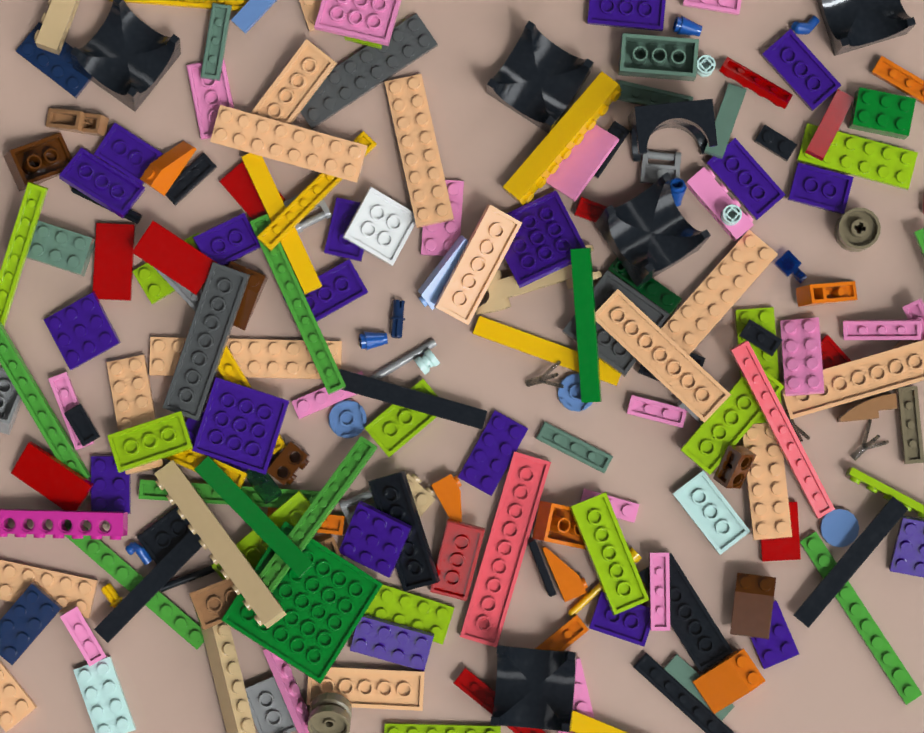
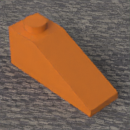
(165, 170)
(826, 293)
(450, 496)
(567, 580)

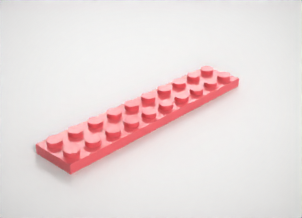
(505, 549)

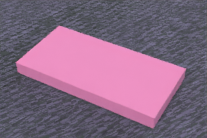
(208, 97)
(582, 163)

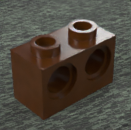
(284, 460)
(734, 466)

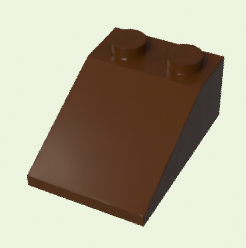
(38, 160)
(251, 295)
(753, 605)

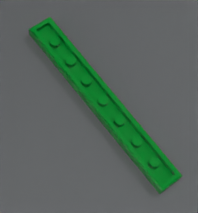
(586, 325)
(254, 516)

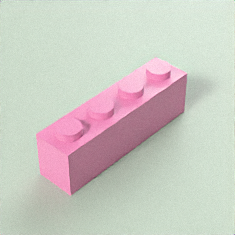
(715, 199)

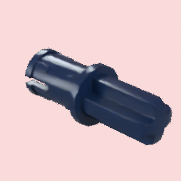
(397, 319)

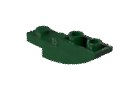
(651, 289)

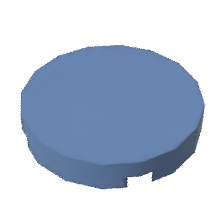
(571, 394)
(347, 419)
(839, 528)

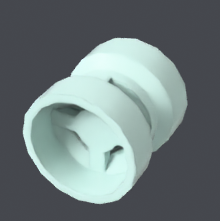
(703, 68)
(729, 217)
(427, 361)

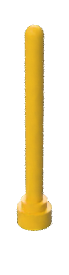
(596, 590)

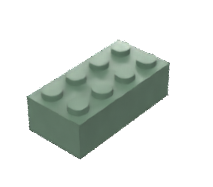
(658, 57)
(61, 248)

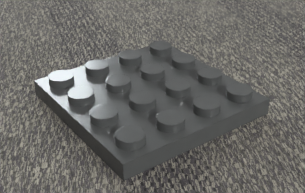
(608, 348)

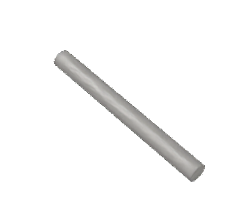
(404, 360)

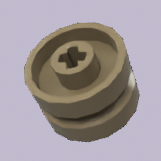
(868, 227)
(329, 714)

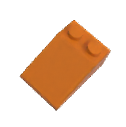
(557, 525)
(728, 680)

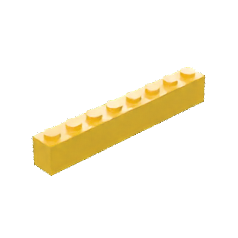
(562, 138)

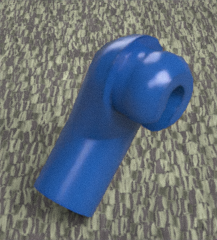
(805, 28)
(140, 551)

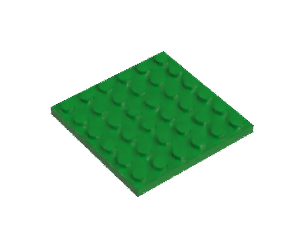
(319, 609)

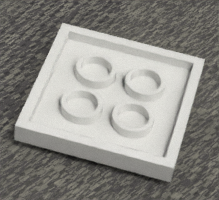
(380, 226)

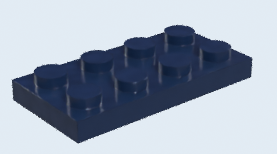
(55, 66)
(25, 622)

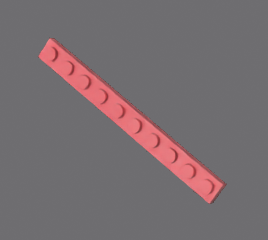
(782, 429)

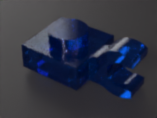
(788, 265)

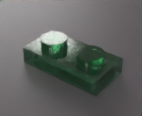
(263, 485)

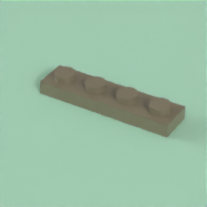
(910, 425)

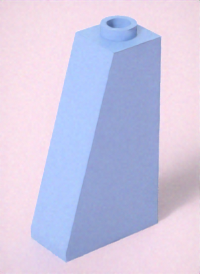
(438, 278)

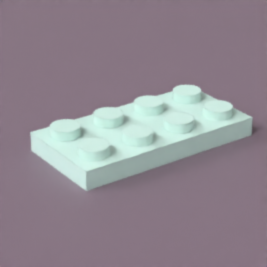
(711, 512)
(104, 697)

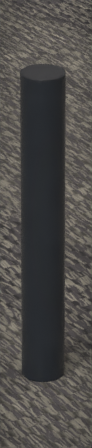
(187, 578)

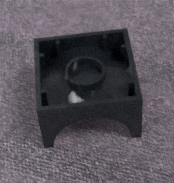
(863, 22)
(126, 56)
(539, 79)
(690, 116)
(650, 232)
(534, 688)

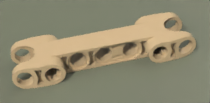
(504, 288)

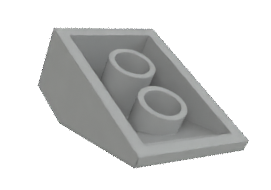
(9, 403)

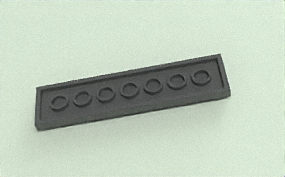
(368, 70)
(206, 341)

